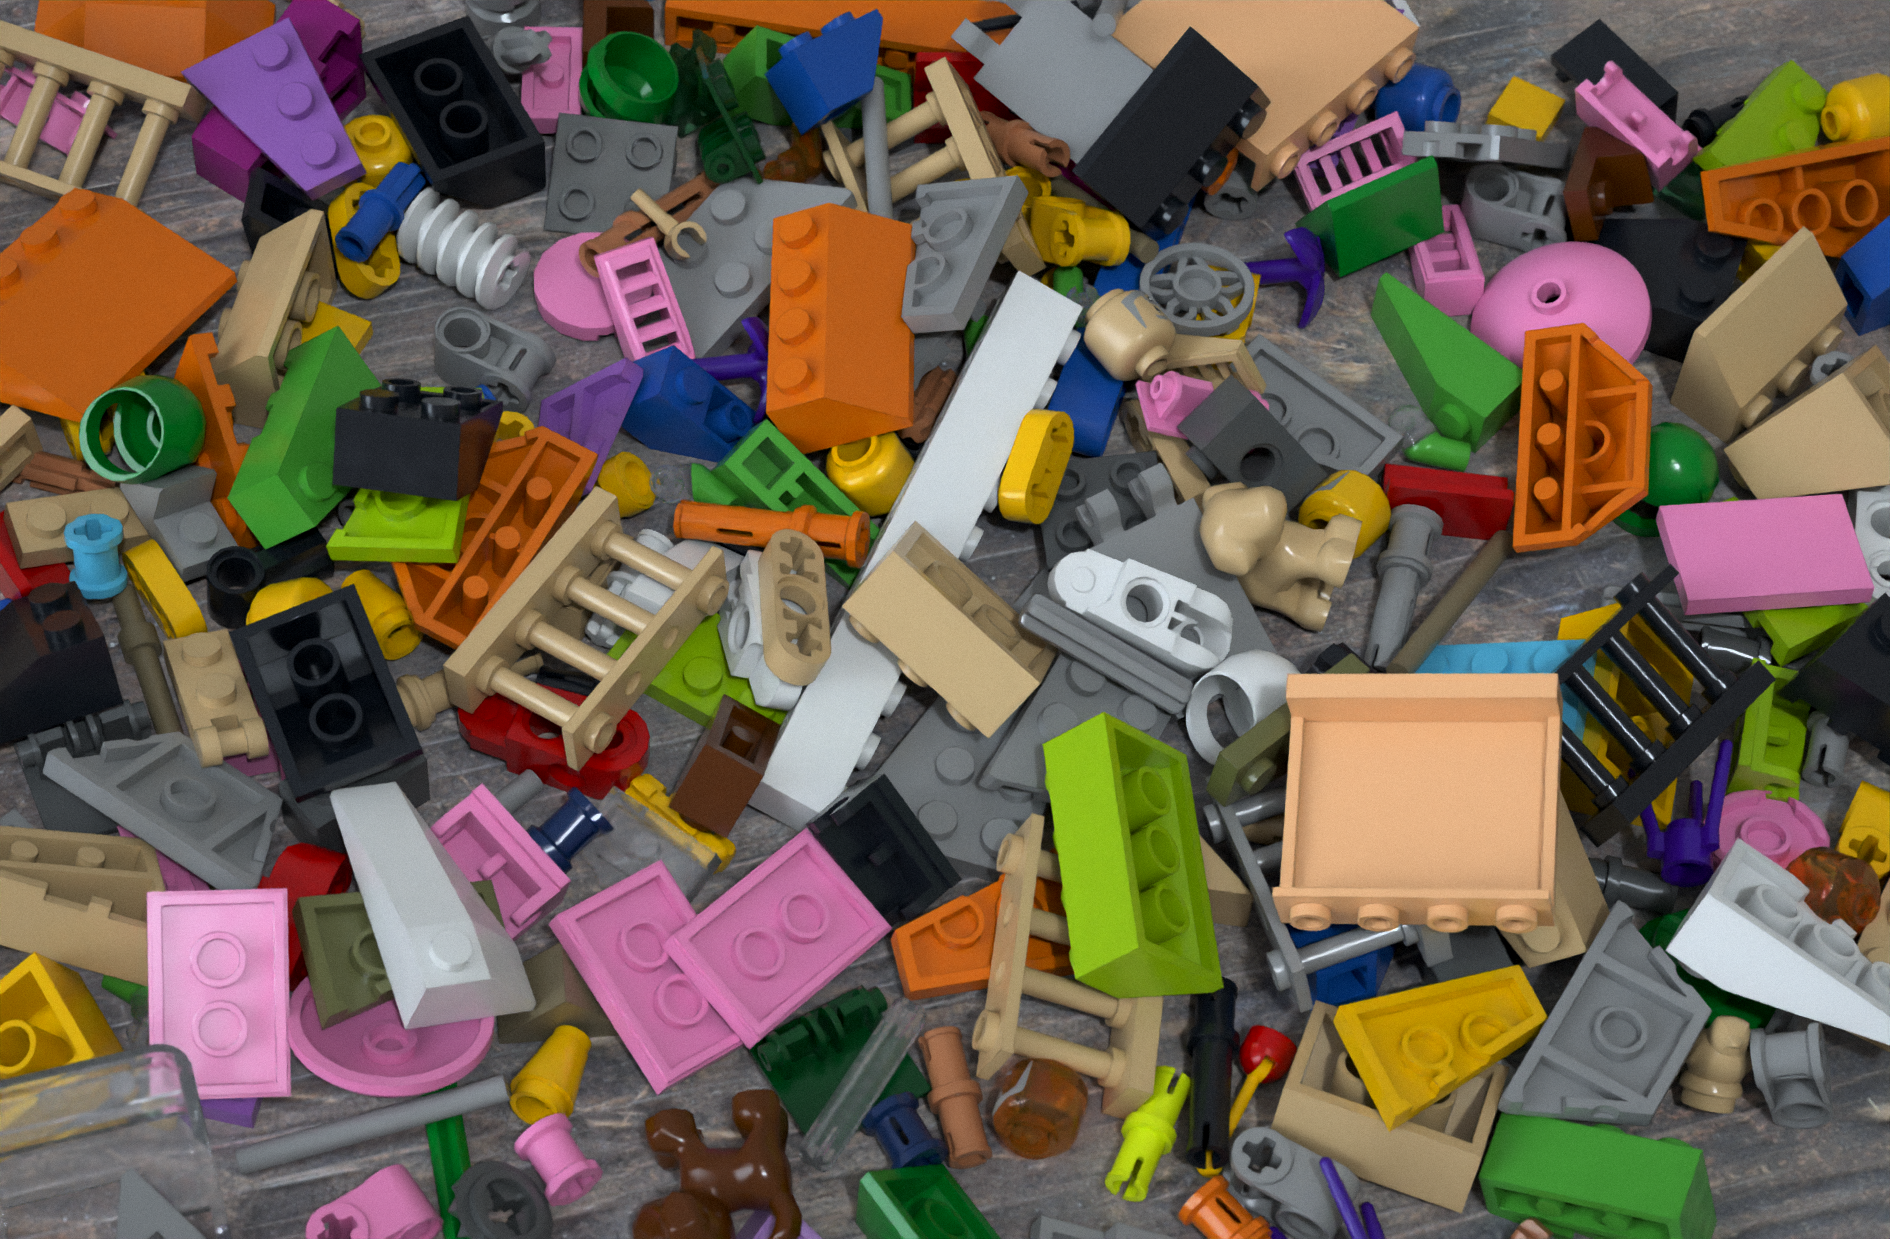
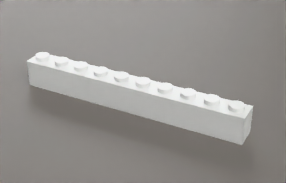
(945, 494)

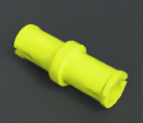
(1148, 1135)

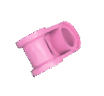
(381, 1208)

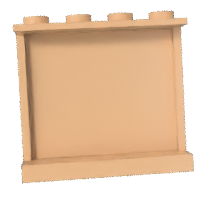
(1305, 55)
(1421, 801)

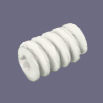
(460, 252)

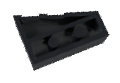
(1852, 678)

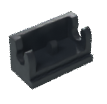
(1594, 47)
(884, 849)

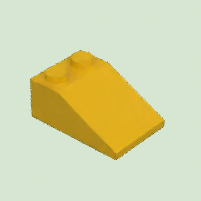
(49, 1019)

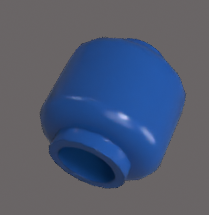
(1419, 97)

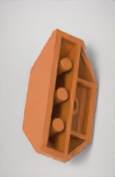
(154, 33)
(1578, 438)
(519, 506)

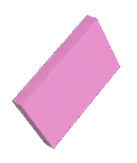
(1764, 554)
(777, 938)
(222, 987)
(644, 993)

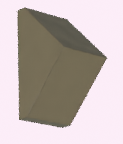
(560, 1000)

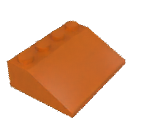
(95, 301)

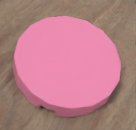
(572, 297)
(1769, 826)

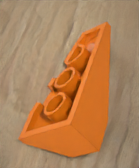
(1828, 188)

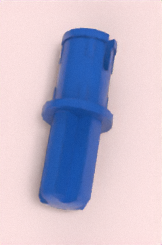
(380, 211)

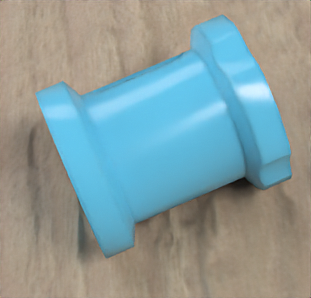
(96, 555)

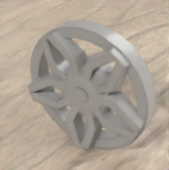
(1199, 288)

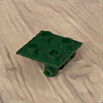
(731, 143)
(815, 1051)

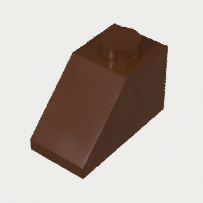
(724, 767)

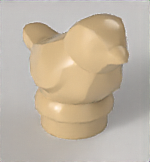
(1717, 1066)

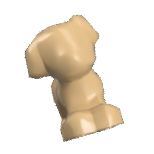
(1275, 559)

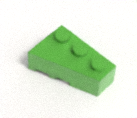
(289, 466)
(1596, 1181)

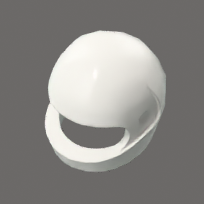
(1261, 692)

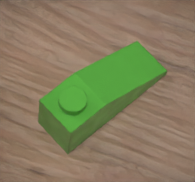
(760, 52)
(1452, 373)
(778, 477)

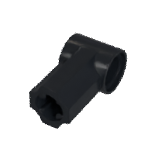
(257, 568)

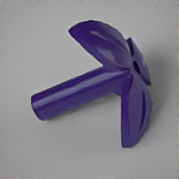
(1305, 269)
(747, 365)

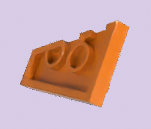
(220, 445)
(954, 943)

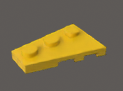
(1437, 1037)

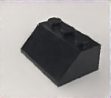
(458, 114)
(1173, 136)

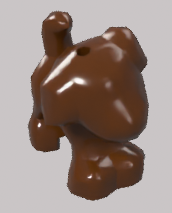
(721, 1179)

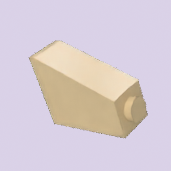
(1823, 438)

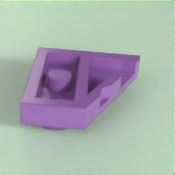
(593, 409)

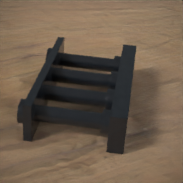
(1690, 728)

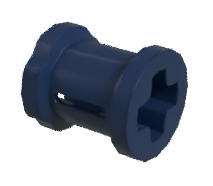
(570, 829)
(898, 1114)

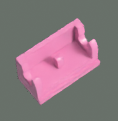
(1633, 118)
(495, 847)

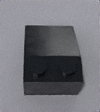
(1683, 270)
(52, 662)
(325, 693)

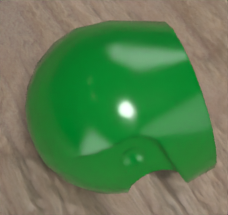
(629, 79)
(155, 428)
(1680, 472)

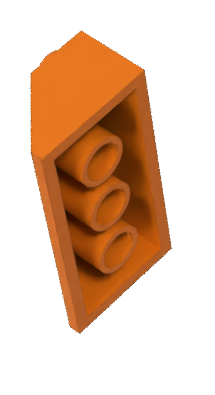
(837, 327)

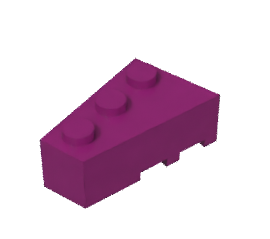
(333, 43)

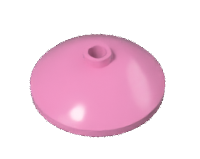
(1592, 289)
(377, 1054)

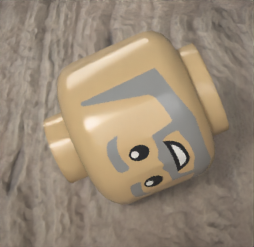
(1129, 335)

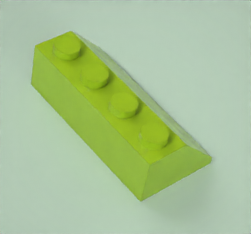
(1130, 862)

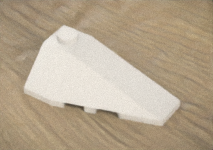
(430, 924)
(1767, 945)

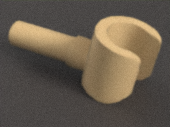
(668, 225)

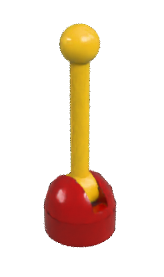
(1263, 1059)

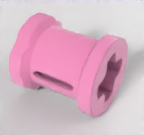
(558, 1159)

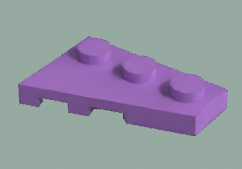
(282, 106)

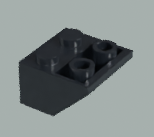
(415, 439)

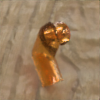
(800, 162)

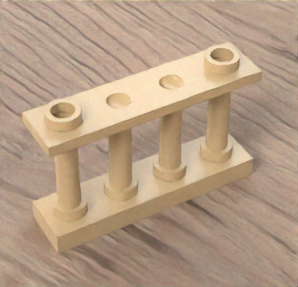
(108, 85)
(967, 149)
(559, 578)
(1130, 1060)

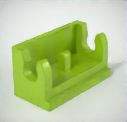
(1770, 742)

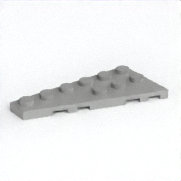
(939, 778)

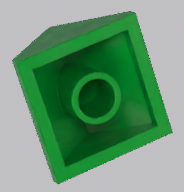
(1379, 217)
(918, 1205)

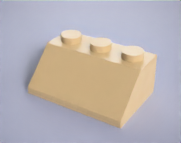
(275, 295)
(1761, 340)
(949, 631)
(1335, 1117)

